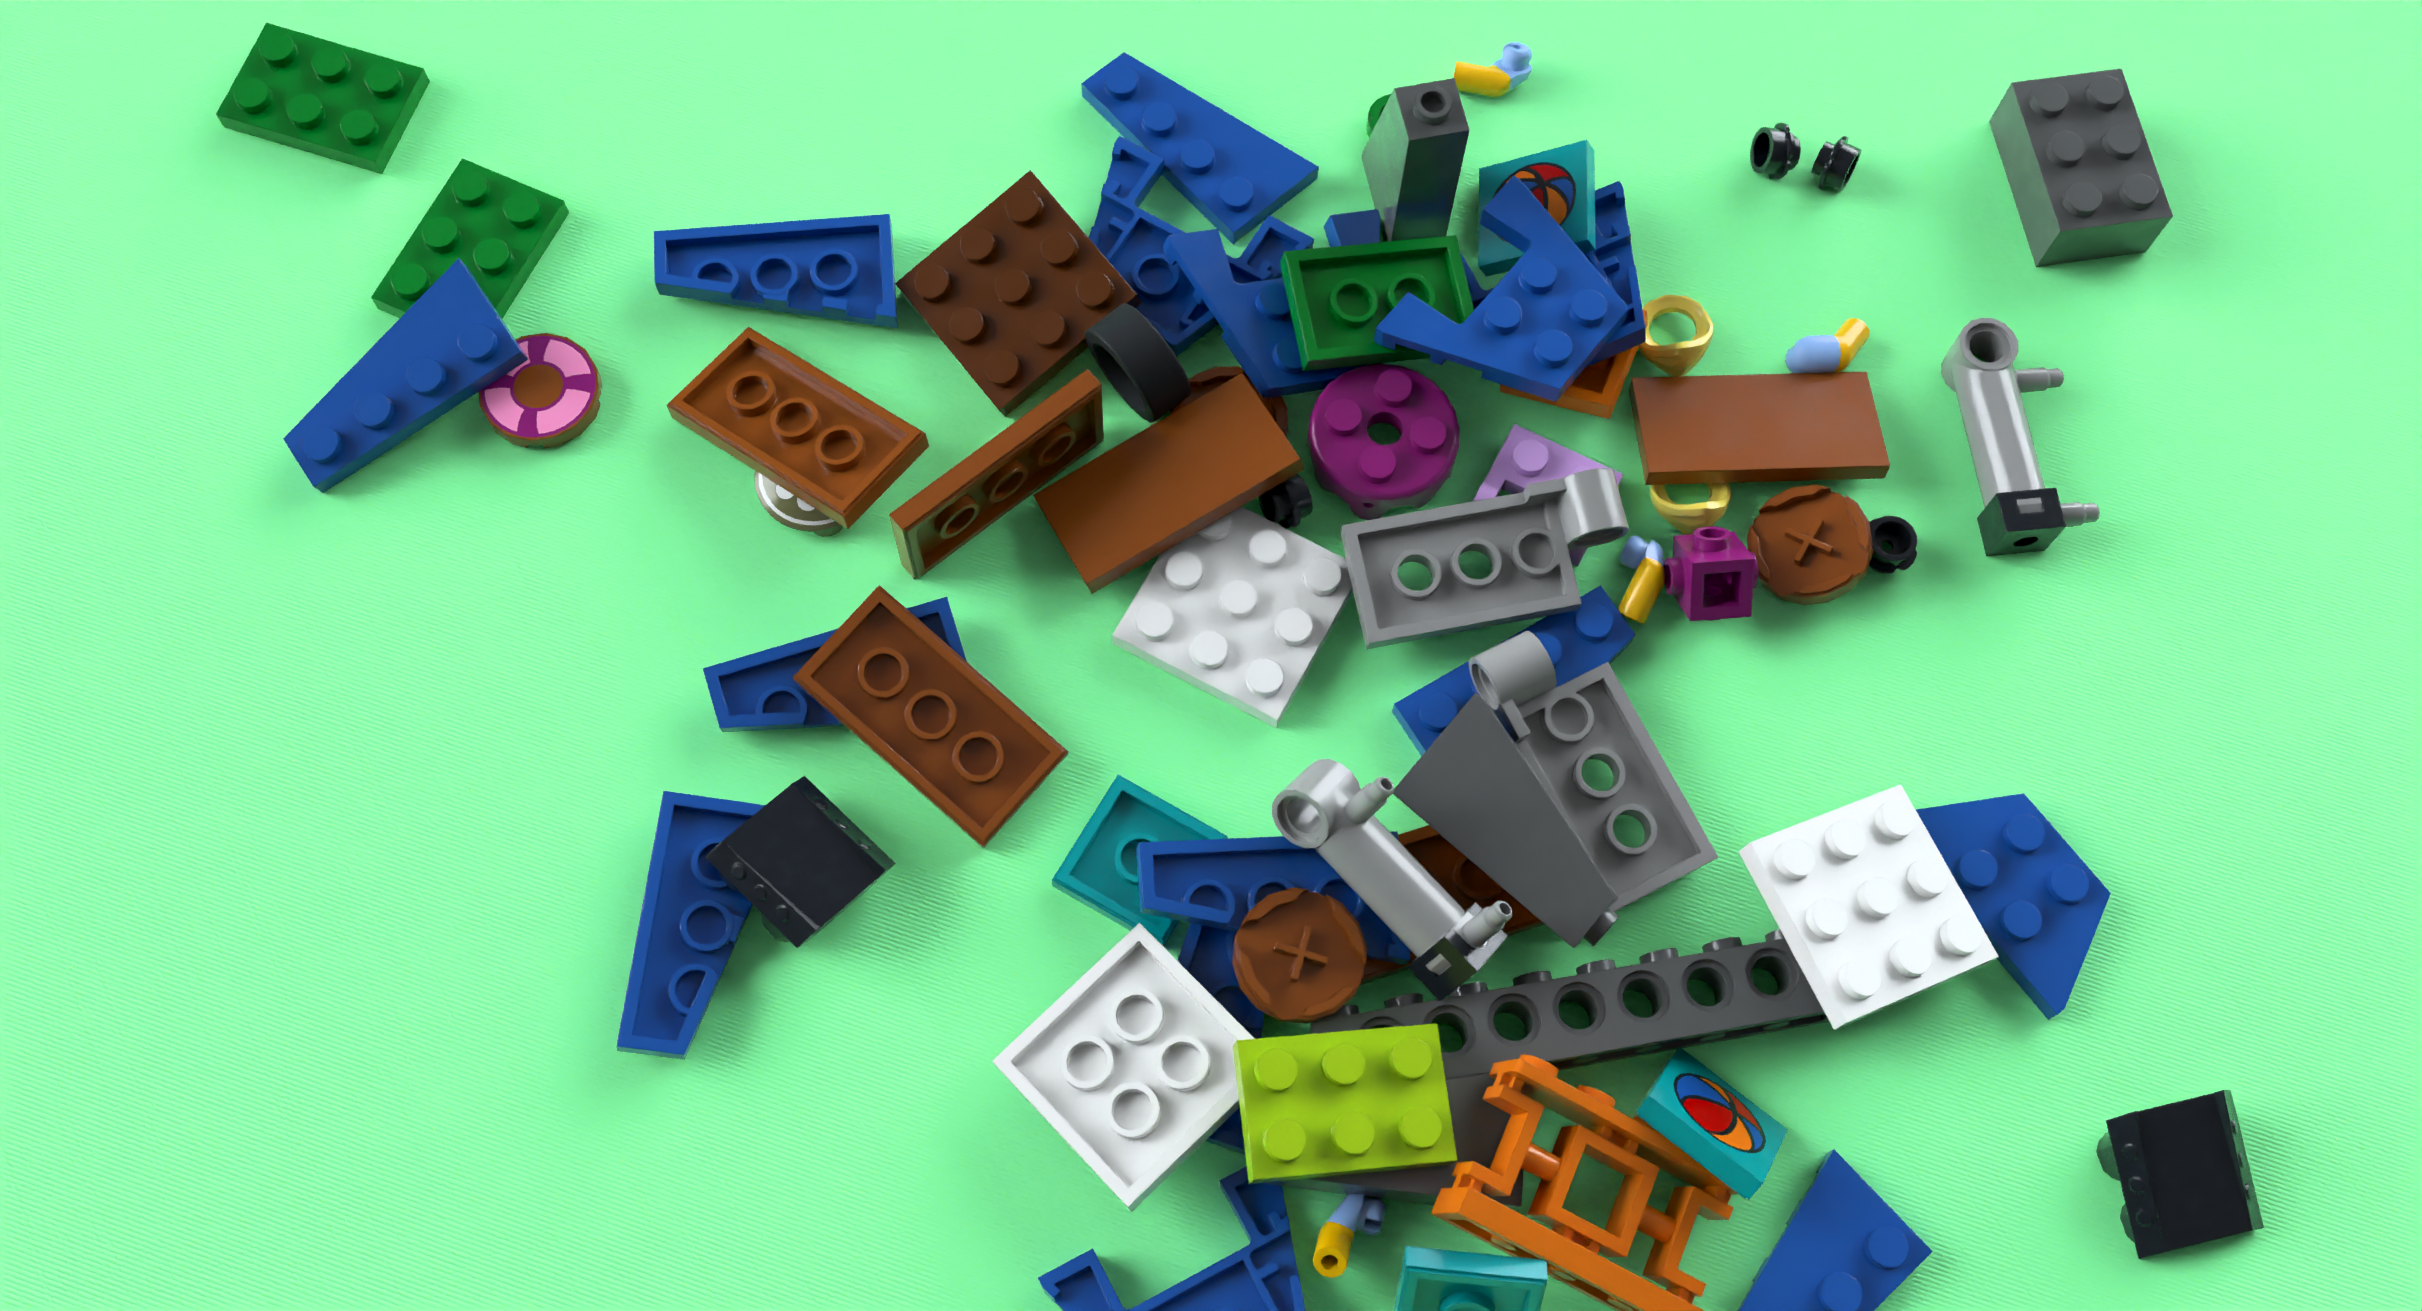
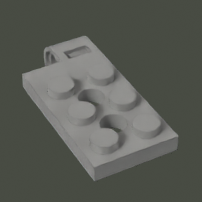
(1520, 534)
(1597, 721)

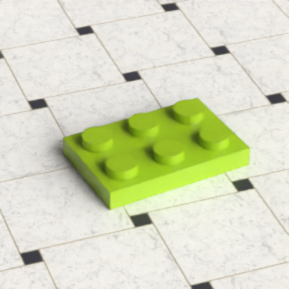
(1343, 1103)

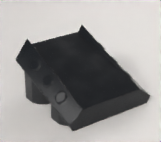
(799, 862)
(2181, 1173)

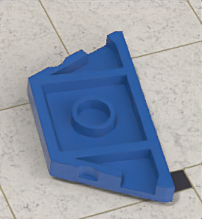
(2024, 890)

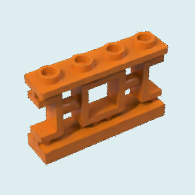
(1573, 1244)

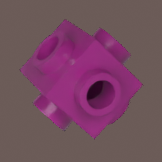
(1711, 574)

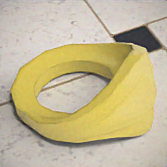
(1679, 357)
(1692, 516)

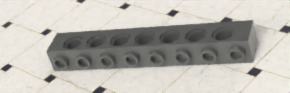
(1612, 1029)

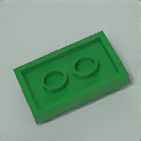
(323, 98)
(488, 224)
(1348, 290)

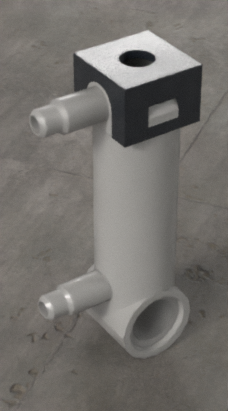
(2017, 506)
(1337, 819)

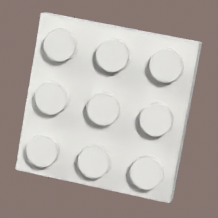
(1238, 611)
(1867, 905)
(1130, 1066)

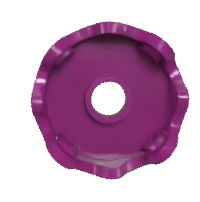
(1375, 475)

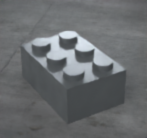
(2079, 167)

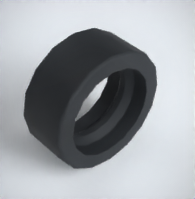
(1138, 362)

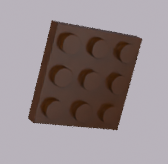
(1016, 292)

